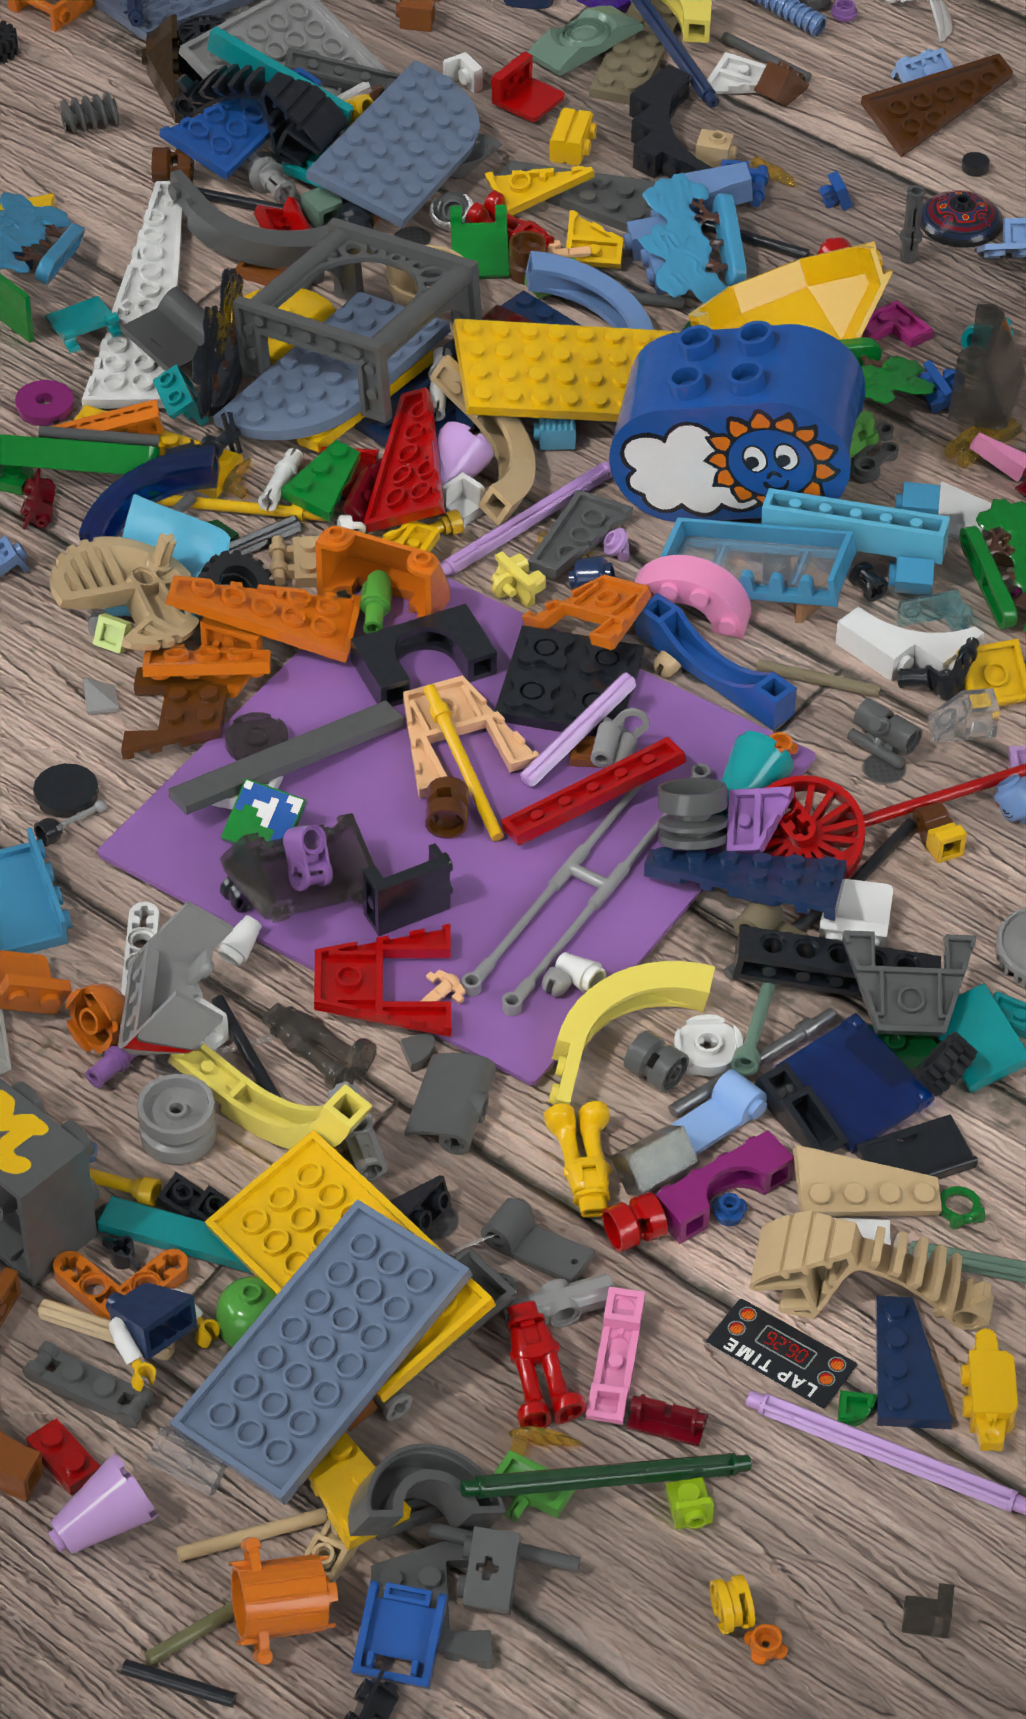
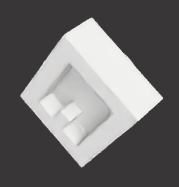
(465, 69)

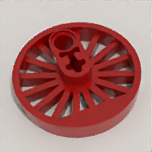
(807, 834)

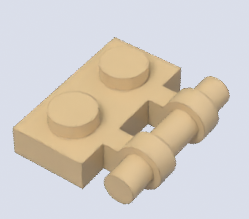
(304, 556)

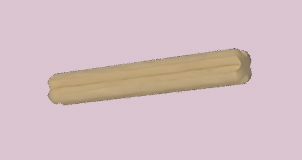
(85, 1323)

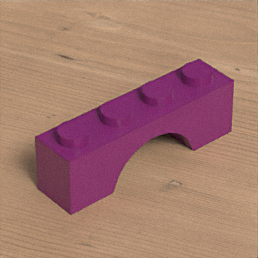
(755, 1165)

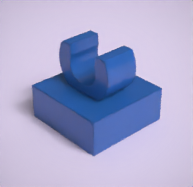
(836, 192)

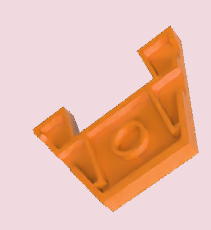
(604, 601)

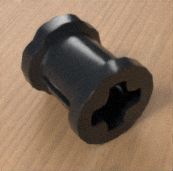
(868, 581)

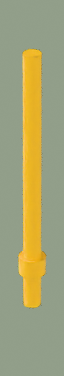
(243, 507)
(441, 715)

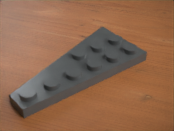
(603, 198)

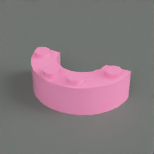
(702, 586)

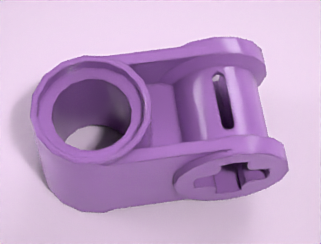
(307, 857)

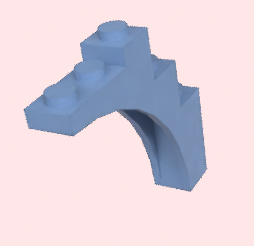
(726, 179)

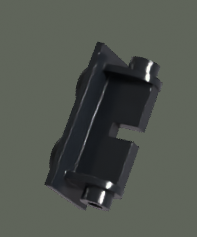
(374, 1699)

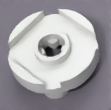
(713, 1030)

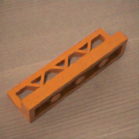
(137, 418)

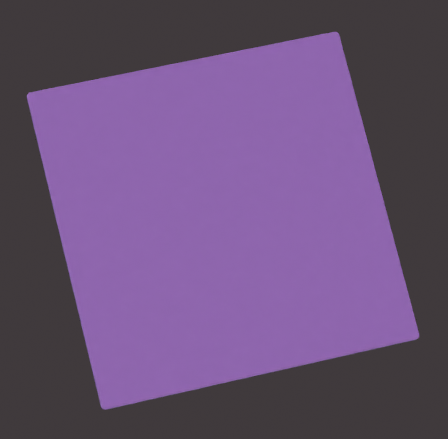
(489, 878)

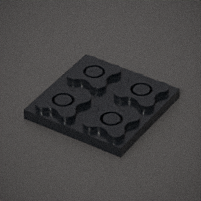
(560, 676)

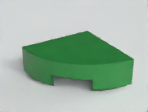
(855, 1407)

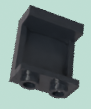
(409, 894)

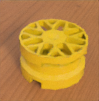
(732, 1603)

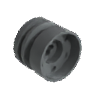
(692, 813)

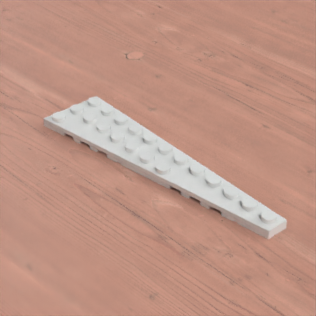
(122, 370)

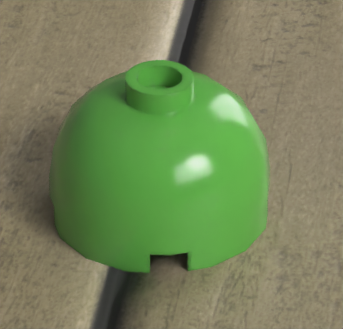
(240, 1307)

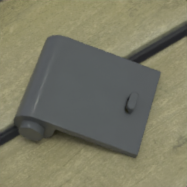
(170, 331)

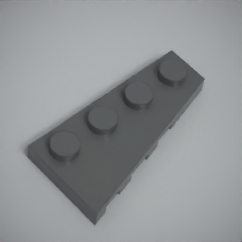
(577, 532)

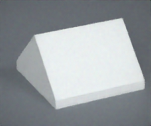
(961, 509)

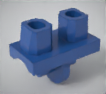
(943, 388)

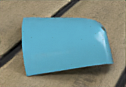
(195, 538)

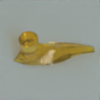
(231, 483)
(538, 1436)

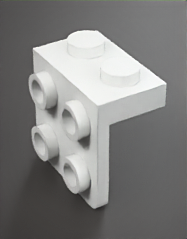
(861, 908)

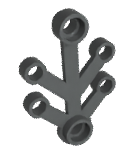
(867, 468)

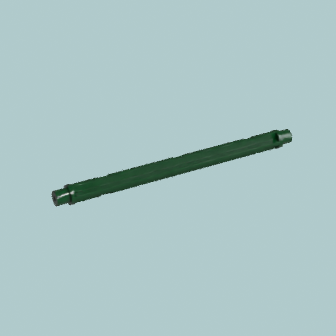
(604, 1475)

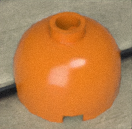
(95, 1016)

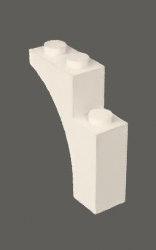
(892, 647)

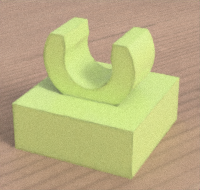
(110, 632)

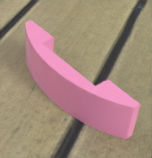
(616, 1356)

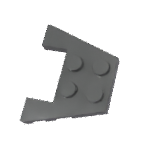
(908, 997)
(428, 1571)

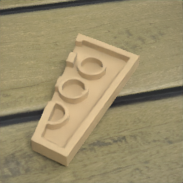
(858, 1187)

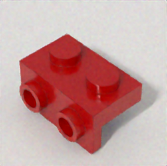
(287, 218)

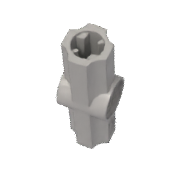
(363, 1144)
(565, 1301)

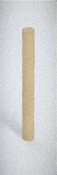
(260, 1532)

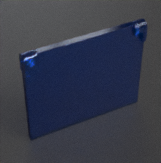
(859, 1081)

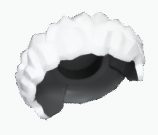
(440, 208)

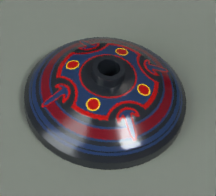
(961, 219)

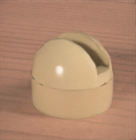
(666, 664)

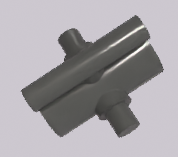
(884, 733)

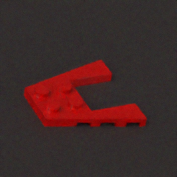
(351, 981)

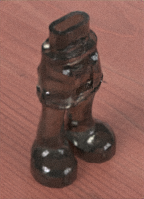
(304, 1032)

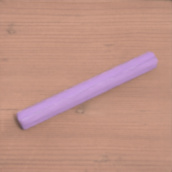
(578, 730)

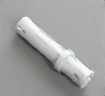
(438, 396)
(284, 472)

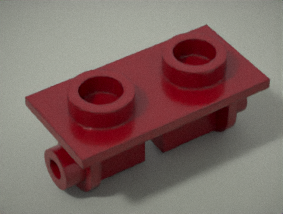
(38, 504)
(667, 1420)

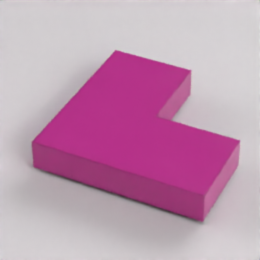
(901, 322)

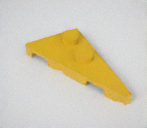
(532, 187)

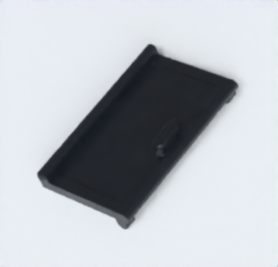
(926, 1148)

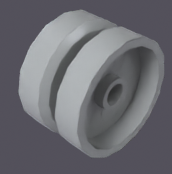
(177, 1119)

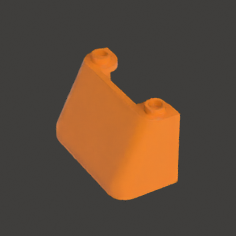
(349, 556)

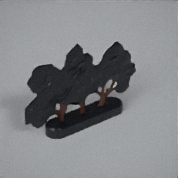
(217, 361)

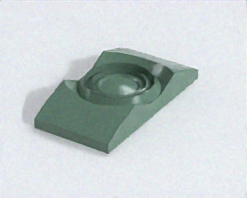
(583, 38)

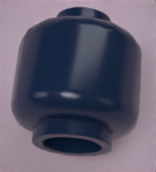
(589, 569)

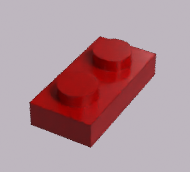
(63, 1455)

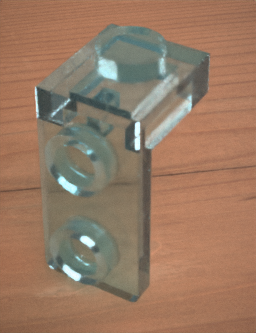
(935, 607)

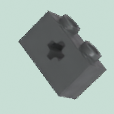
(504, 1552)

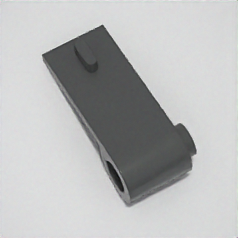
(534, 1245)

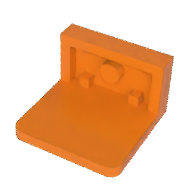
(225, 637)
(29, 985)

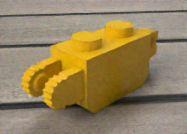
(990, 1391)

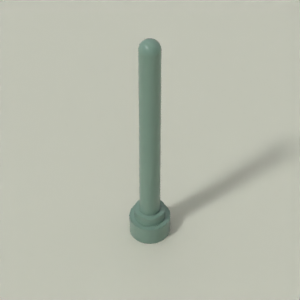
(747, 1057)

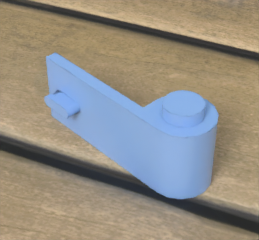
(732, 1105)

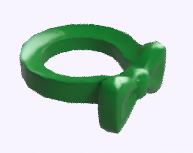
(957, 1220)

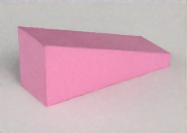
(1002, 456)

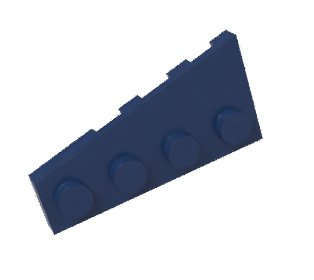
(905, 1371)

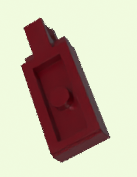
(361, 492)

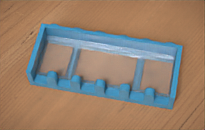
(771, 559)

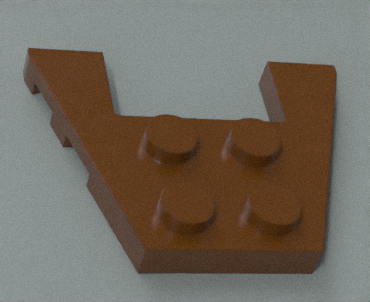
(189, 715)

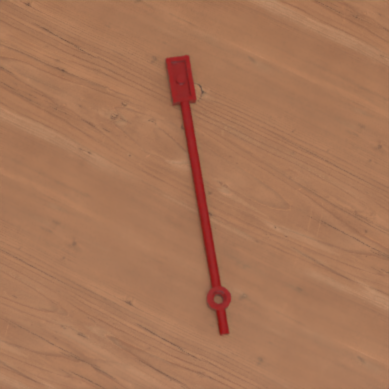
(939, 796)

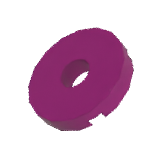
(40, 391)

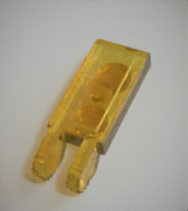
(966, 437)

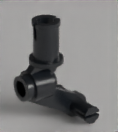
(228, 437)
(944, 682)

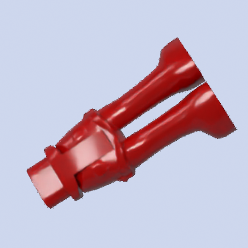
(486, 214)
(533, 1346)

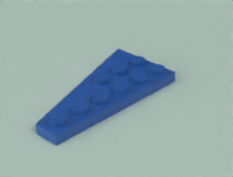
(224, 133)

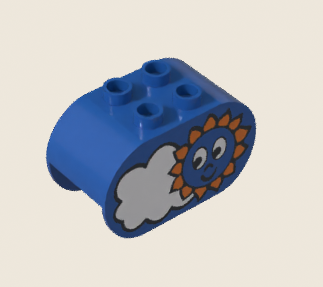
(736, 413)

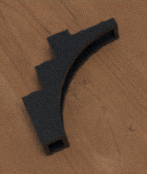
(652, 107)

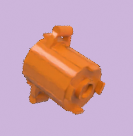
(278, 1597)

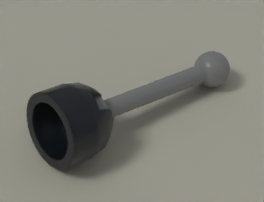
(51, 830)

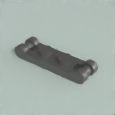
(88, 1385)

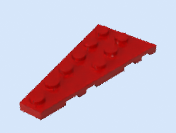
(409, 473)

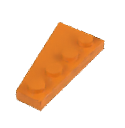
(205, 661)

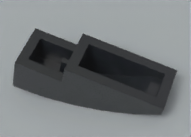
(800, 1110)

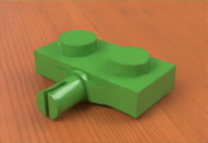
(548, 1502)

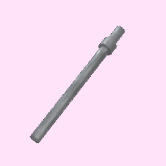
(803, 1031)

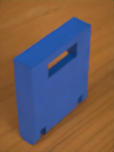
(402, 1629)

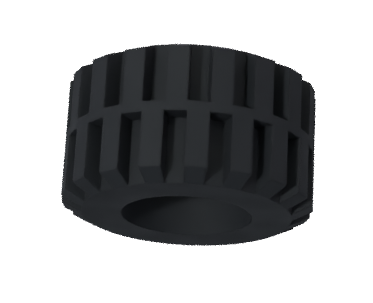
(236, 569)

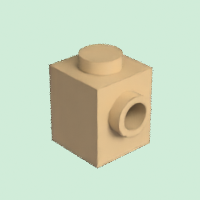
(715, 146)

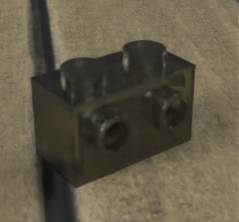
(655, 1160)

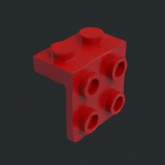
(521, 93)

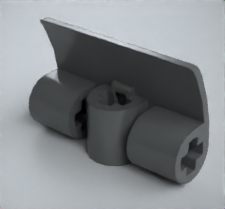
(452, 1099)

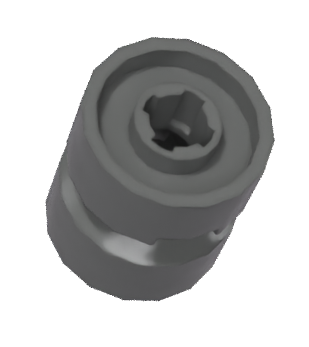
(653, 1059)

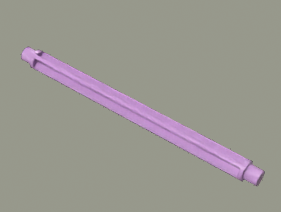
(525, 519)
(887, 1452)

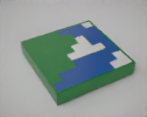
(262, 811)

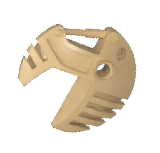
(130, 574)

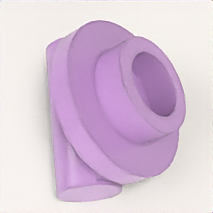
(617, 544)

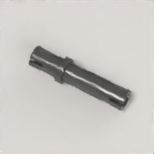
(911, 233)

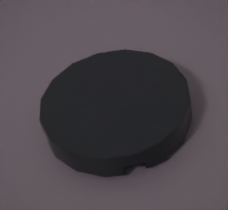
(65, 790)

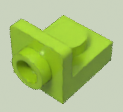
(689, 1503)

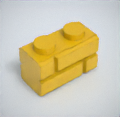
(572, 136)

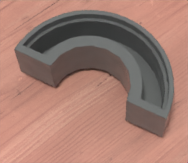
(421, 1473)

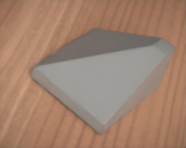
(99, 697)

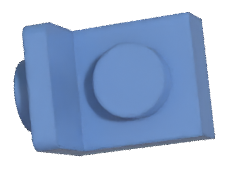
(11, 555)

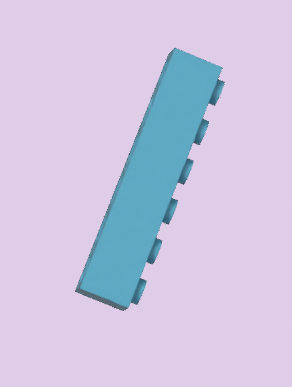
(874, 527)

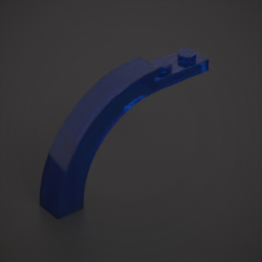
(154, 481)

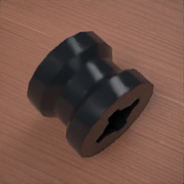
(233, 894)

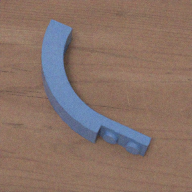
(586, 286)

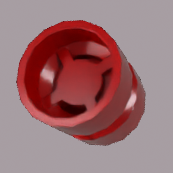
(632, 1222)

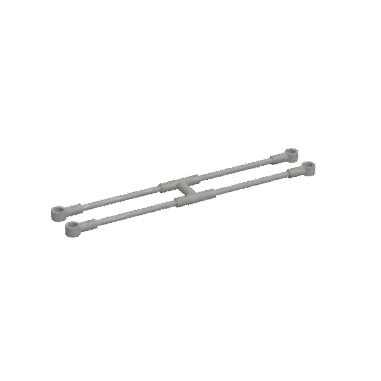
(569, 868)

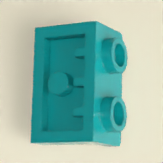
(178, 395)

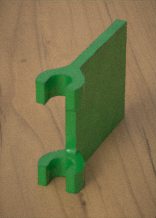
(482, 242)
(16, 309)

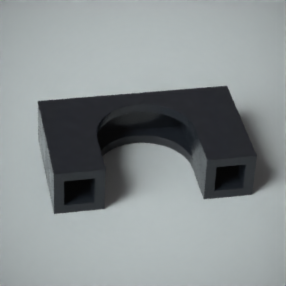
(446, 631)

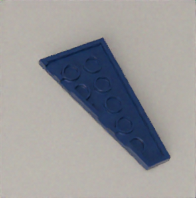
(756, 877)

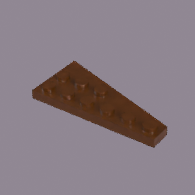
(923, 106)

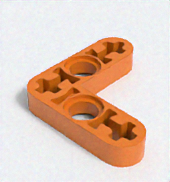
(90, 1274)

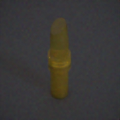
(774, 171)

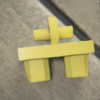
(513, 581)

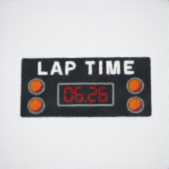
(782, 1353)

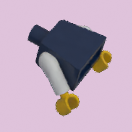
(152, 1320)

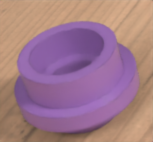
(844, 10)

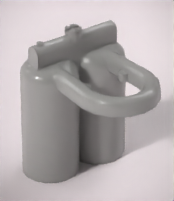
(616, 742)

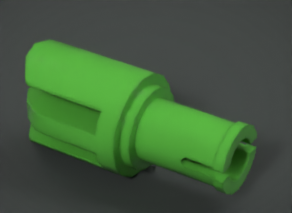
(376, 600)

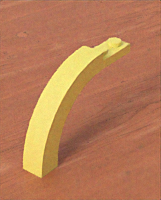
(629, 990)
(267, 1114)

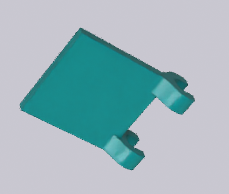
(83, 319)

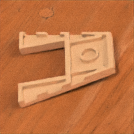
(468, 715)

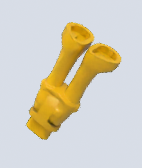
(585, 1175)

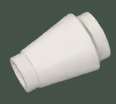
(239, 942)
(582, 971)

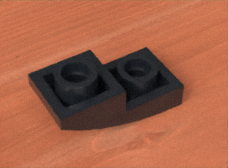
(189, 1200)

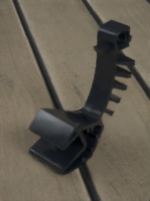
(295, 111)

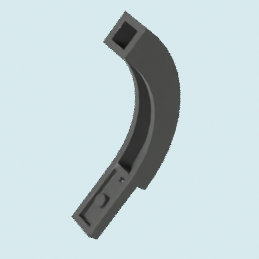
(236, 238)

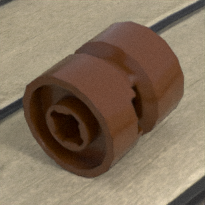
(163, 163)
(519, 251)
(447, 807)

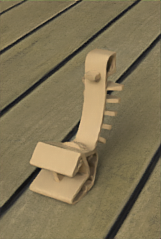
(815, 1253)

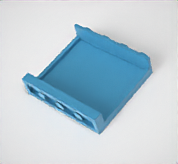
(29, 901)

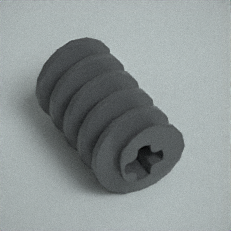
(88, 111)

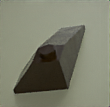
(163, 62)

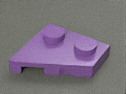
(754, 817)

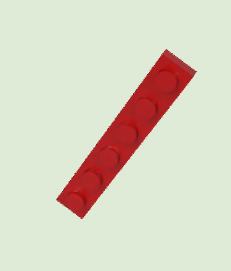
(593, 791)

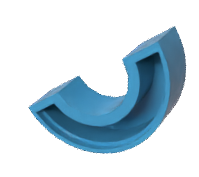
(912, 574)

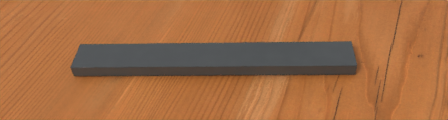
(286, 757)

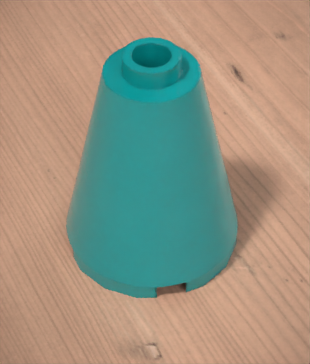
(755, 763)

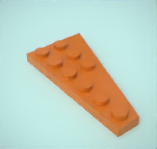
(276, 612)

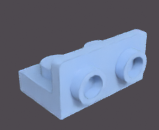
(920, 66)

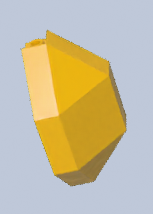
(819, 291)

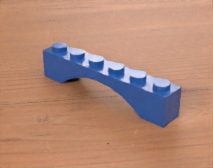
(758, 693)

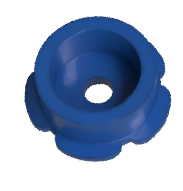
(729, 1216)

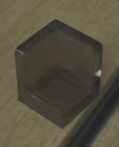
(929, 1615)

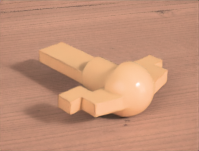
(555, 248)
(449, 983)

